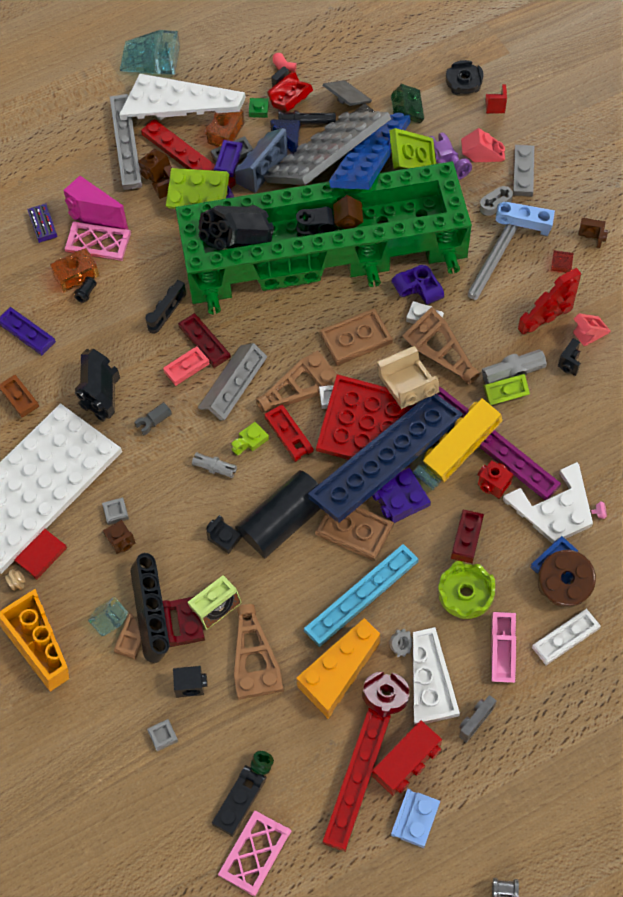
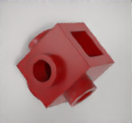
(494, 479)

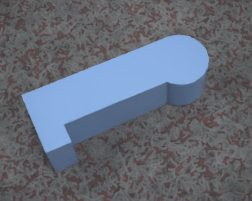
(525, 216)

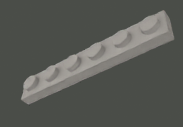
(125, 145)

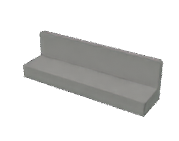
(233, 380)

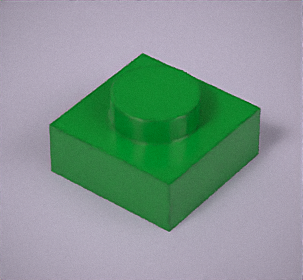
(258, 107)

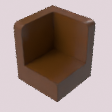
(162, 185)

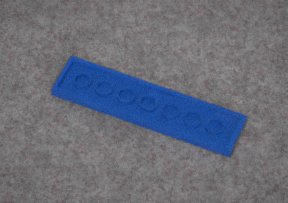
(367, 158)

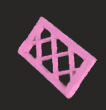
(104, 253)
(245, 835)

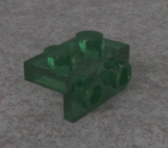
(408, 101)

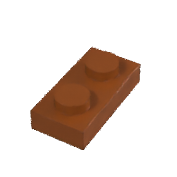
(18, 396)

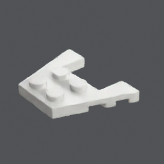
(559, 515)

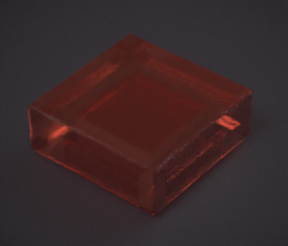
(562, 261)

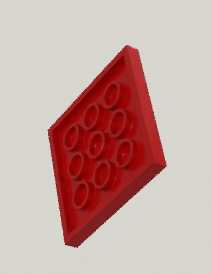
(356, 416)

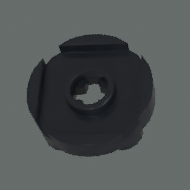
(464, 86)

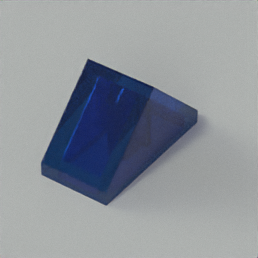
(292, 131)

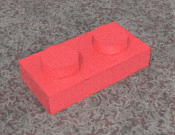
(186, 366)

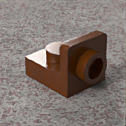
(593, 229)
(119, 537)

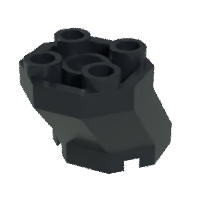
(234, 227)
(97, 384)

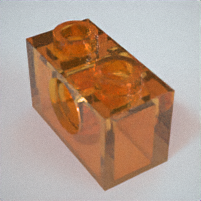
(224, 127)
(67, 276)

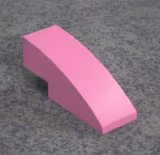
(503, 647)

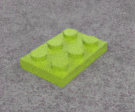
(411, 149)
(195, 186)

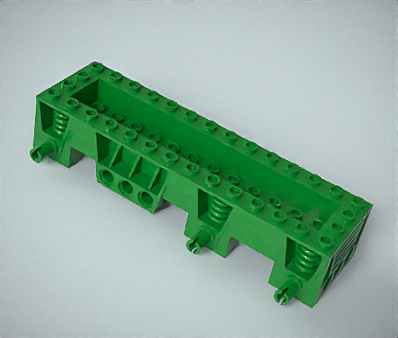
(420, 210)

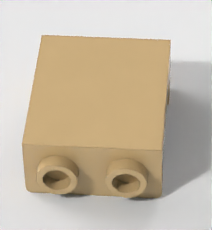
(407, 377)

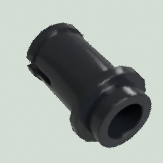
(82, 294)

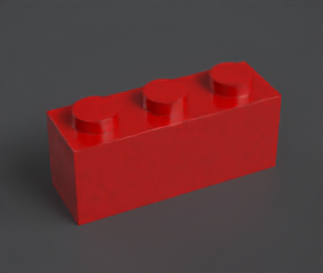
(407, 758)

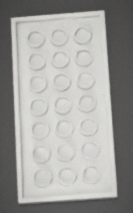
(47, 476)

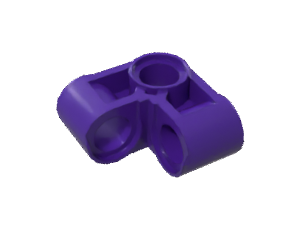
(409, 283)

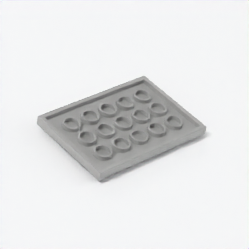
(326, 147)

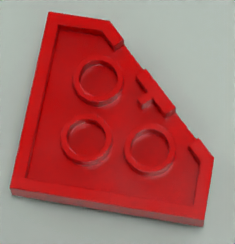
(552, 304)

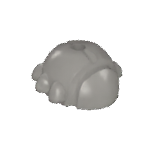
(401, 642)

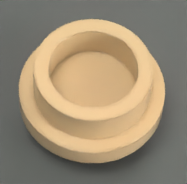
(15, 580)

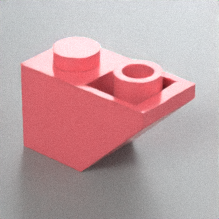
(482, 147)

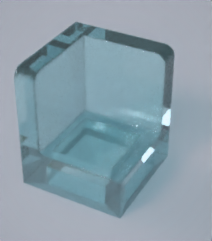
(108, 616)

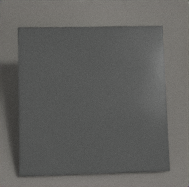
(346, 93)

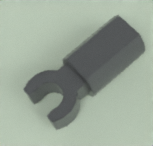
(153, 418)

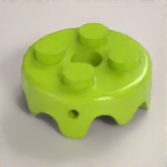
(472, 577)

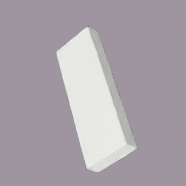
(566, 637)

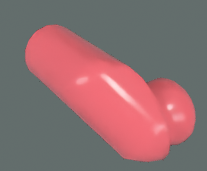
(280, 61)

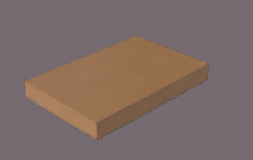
(355, 336)
(358, 532)

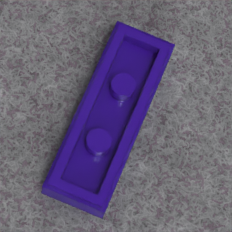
(26, 331)

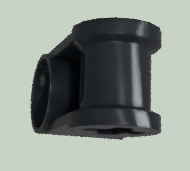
(317, 221)

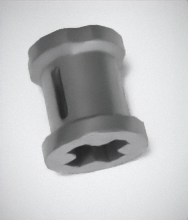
(505, 888)

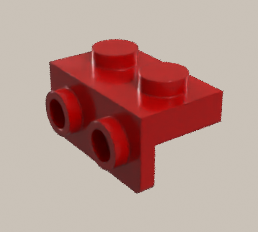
(289, 92)

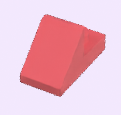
(589, 328)

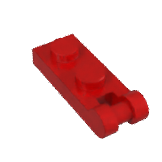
(288, 432)

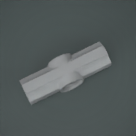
(513, 366)

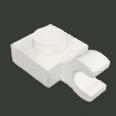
(417, 310)

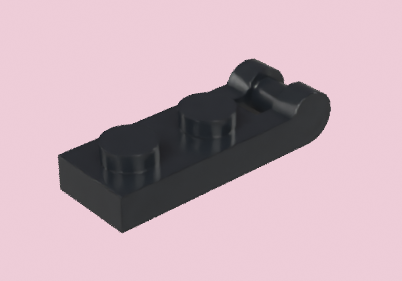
(165, 307)
(238, 801)

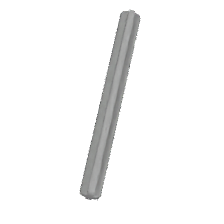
(491, 261)

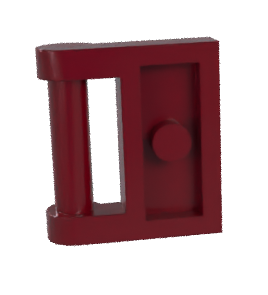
(189, 623)

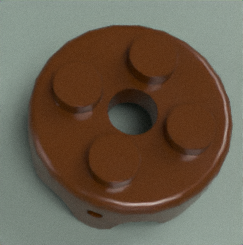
(566, 594)

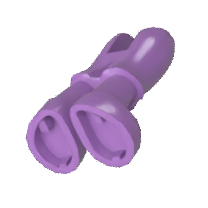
(445, 153)

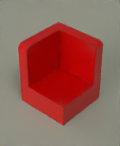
(496, 102)

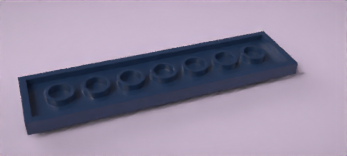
(384, 457)

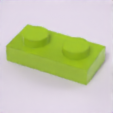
(506, 389)

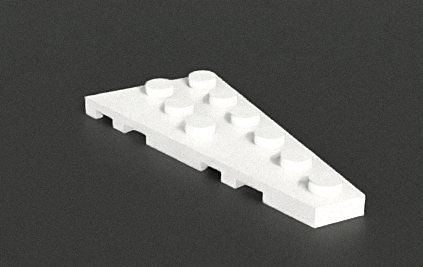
(176, 98)

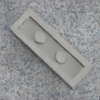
(523, 170)

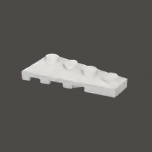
(431, 681)

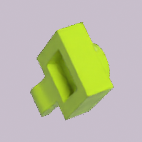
(250, 437)

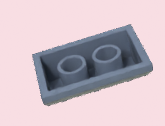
(266, 154)

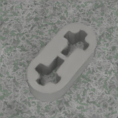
(494, 199)

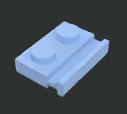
(415, 818)

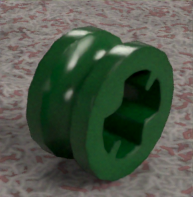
(261, 762)

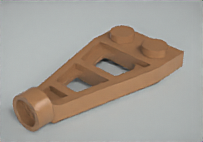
(425, 329)
(318, 370)
(257, 682)

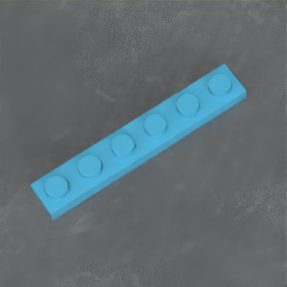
(361, 595)

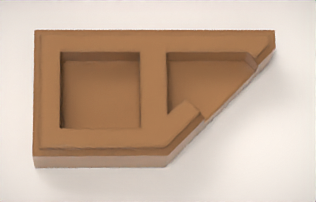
(129, 638)

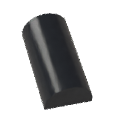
(279, 514)

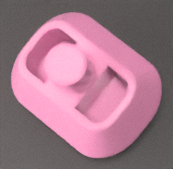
(600, 510)

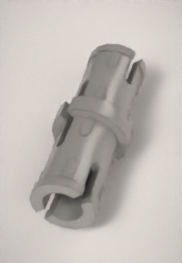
(214, 465)

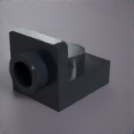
(568, 359)
(222, 534)

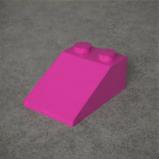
(93, 205)

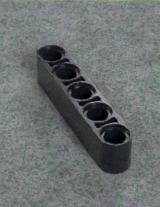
(149, 617)

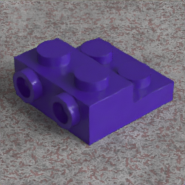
(402, 496)

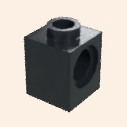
(189, 681)

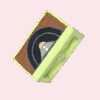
(215, 601)

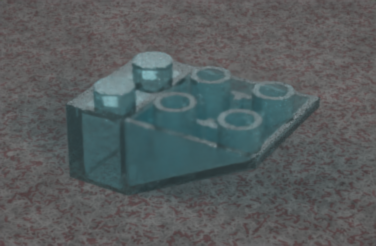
(152, 53)

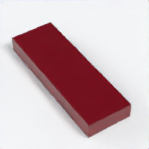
(204, 339)
(467, 536)

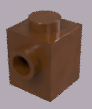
(153, 165)
(348, 213)

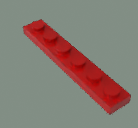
(178, 149)
(356, 781)

